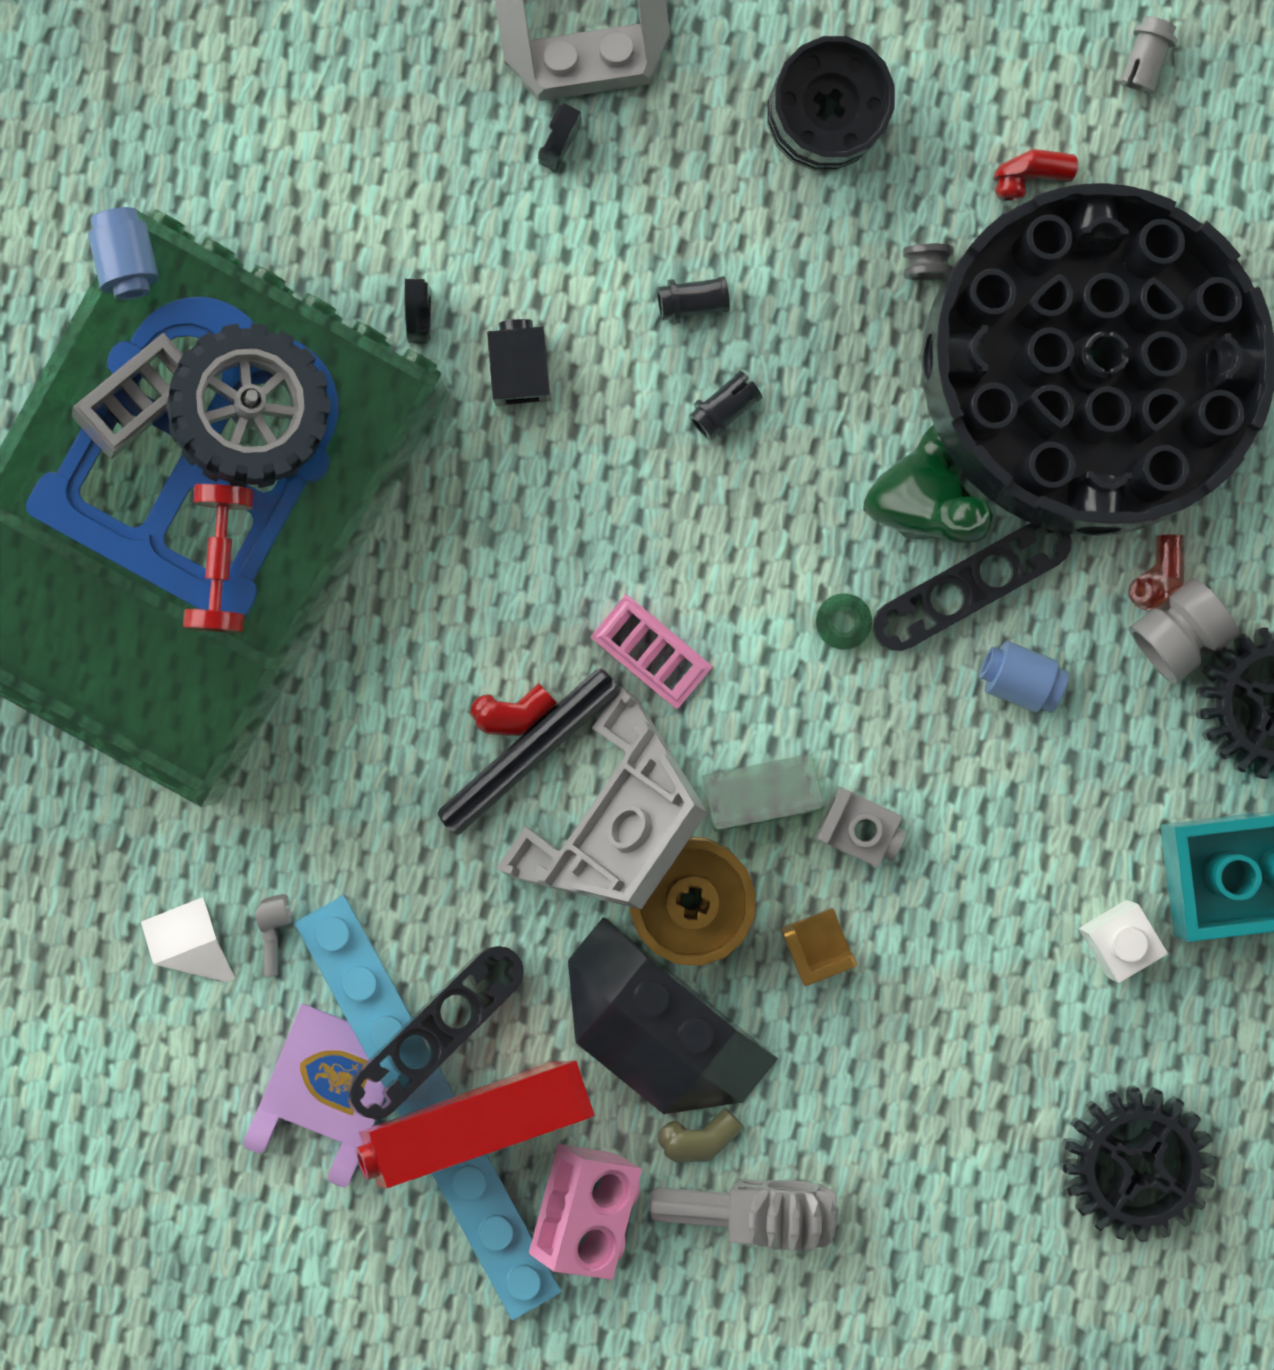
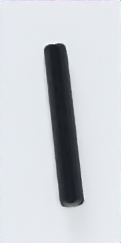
(528, 751)

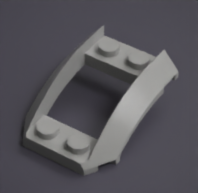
(584, 60)

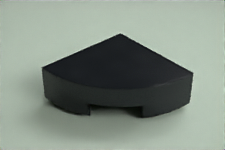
(564, 128)
(418, 305)

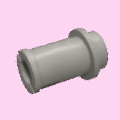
(1148, 53)

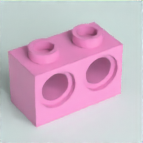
(574, 1209)

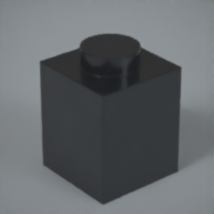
(518, 363)

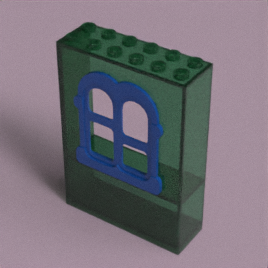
(101, 604)

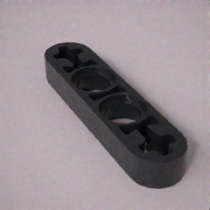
(973, 589)
(430, 1026)

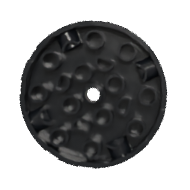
(1035, 412)

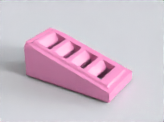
(617, 618)

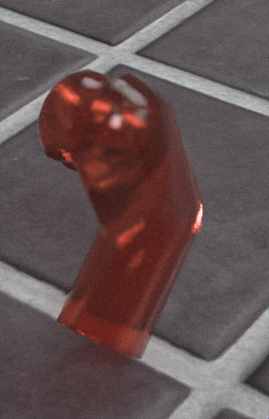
(1162, 579)

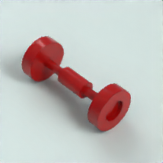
(218, 557)

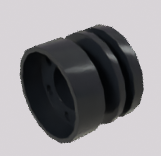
(837, 70)

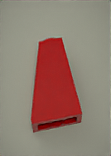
(474, 1123)

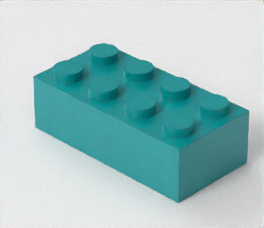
(1220, 875)

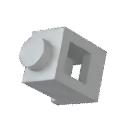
(839, 824)

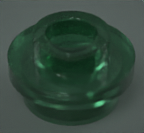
(860, 613)

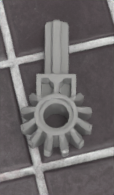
(757, 1212)

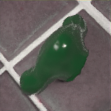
(926, 497)

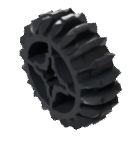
(1229, 682)
(1150, 1141)

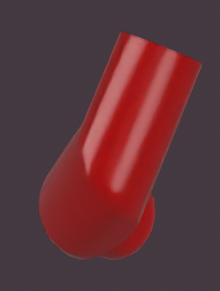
(1032, 165)
(511, 718)

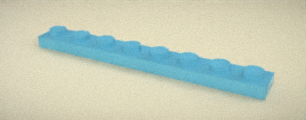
(469, 1187)

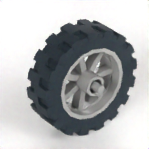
(248, 349)

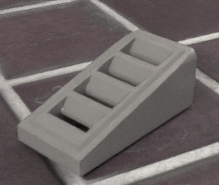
(132, 428)

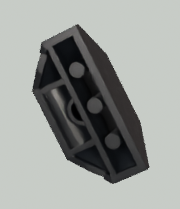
(657, 1028)

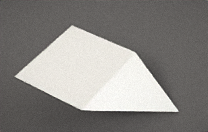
(187, 942)

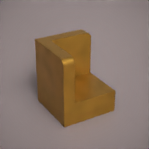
(818, 947)

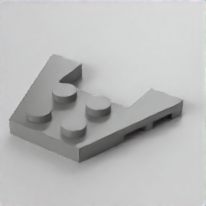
(629, 829)

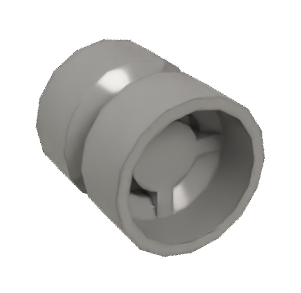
(1191, 625)

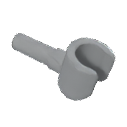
(269, 916)

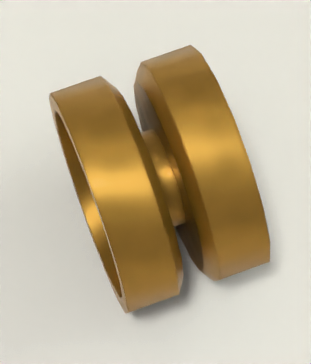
(714, 926)

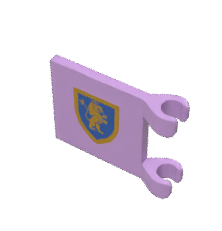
(312, 1089)

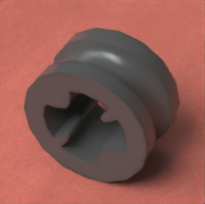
(928, 261)

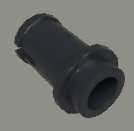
(692, 298)
(724, 406)

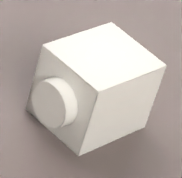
(1123, 941)

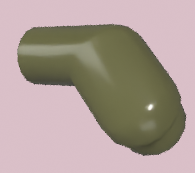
(699, 1145)

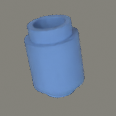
(122, 253)
(1023, 677)

